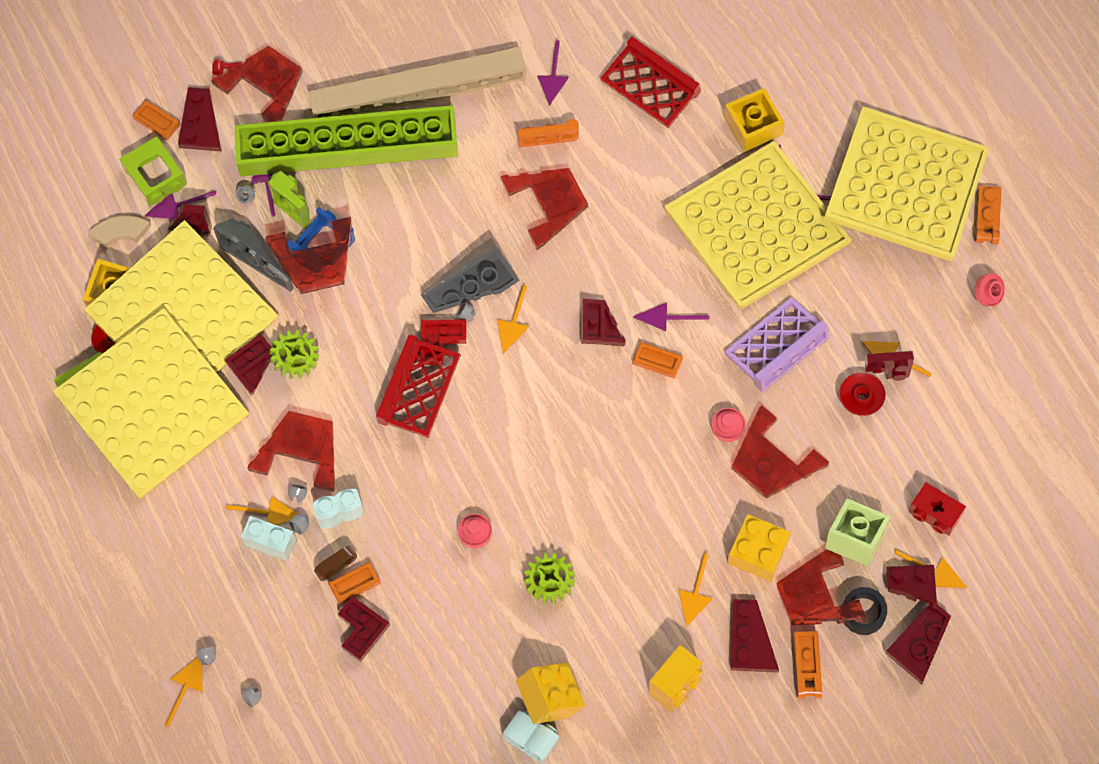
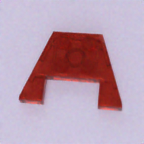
(268, 73)
(557, 197)
(315, 266)
(302, 439)
(765, 465)
(808, 598)

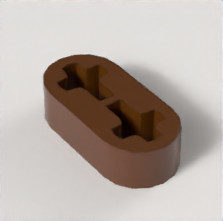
(335, 563)

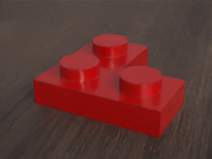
(440, 333)

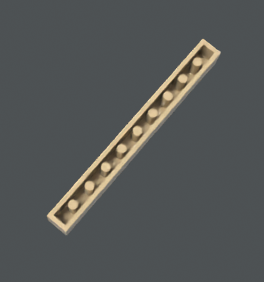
(419, 84)

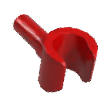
(219, 66)

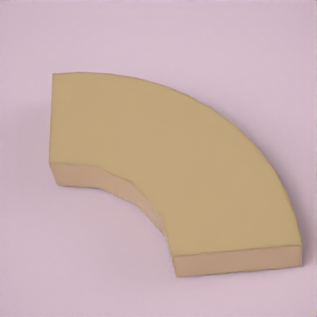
(119, 228)

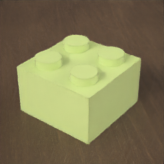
(857, 532)

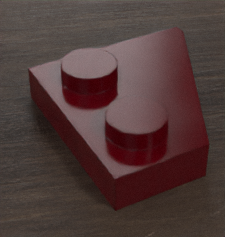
(195, 216)
(598, 324)
(250, 362)
(913, 582)

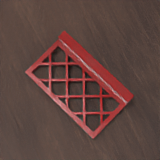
(665, 71)
(400, 378)

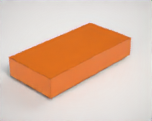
(156, 120)
(657, 360)
(354, 582)

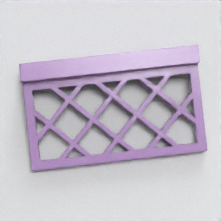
(793, 352)

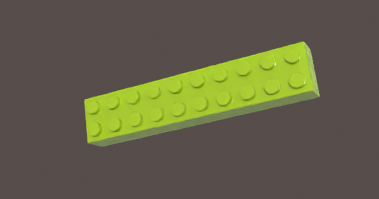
(346, 141)

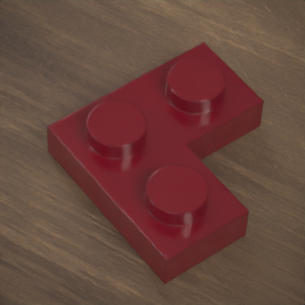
(895, 364)
(367, 628)

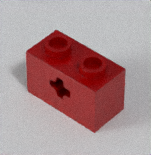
(929, 500)

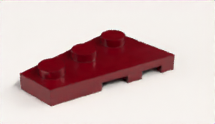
(919, 642)

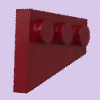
(199, 122)
(750, 641)

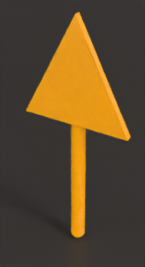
(512, 331)
(886, 347)
(277, 513)
(944, 574)
(692, 602)
(189, 677)

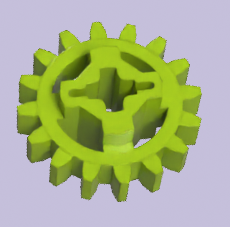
(288, 349)
(557, 585)

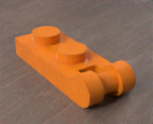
(548, 134)
(988, 214)
(807, 663)

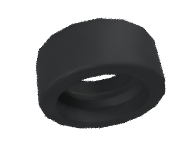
(878, 599)

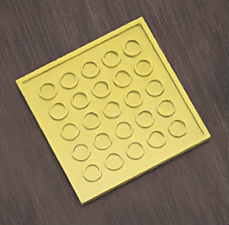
(907, 184)
(757, 225)
(194, 288)
(151, 403)

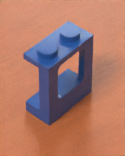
(322, 220)

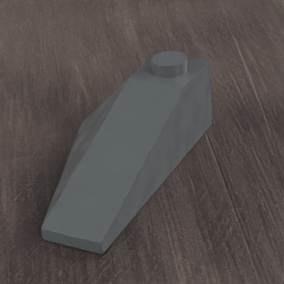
(243, 244)
(476, 275)

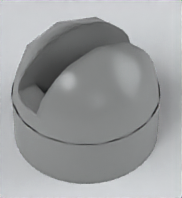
(245, 198)
(466, 312)
(297, 491)
(299, 523)
(206, 655)
(251, 695)

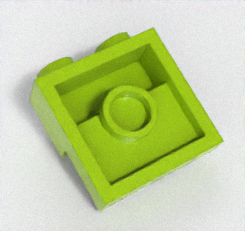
(288, 198)

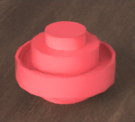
(989, 289)
(728, 425)
(475, 531)

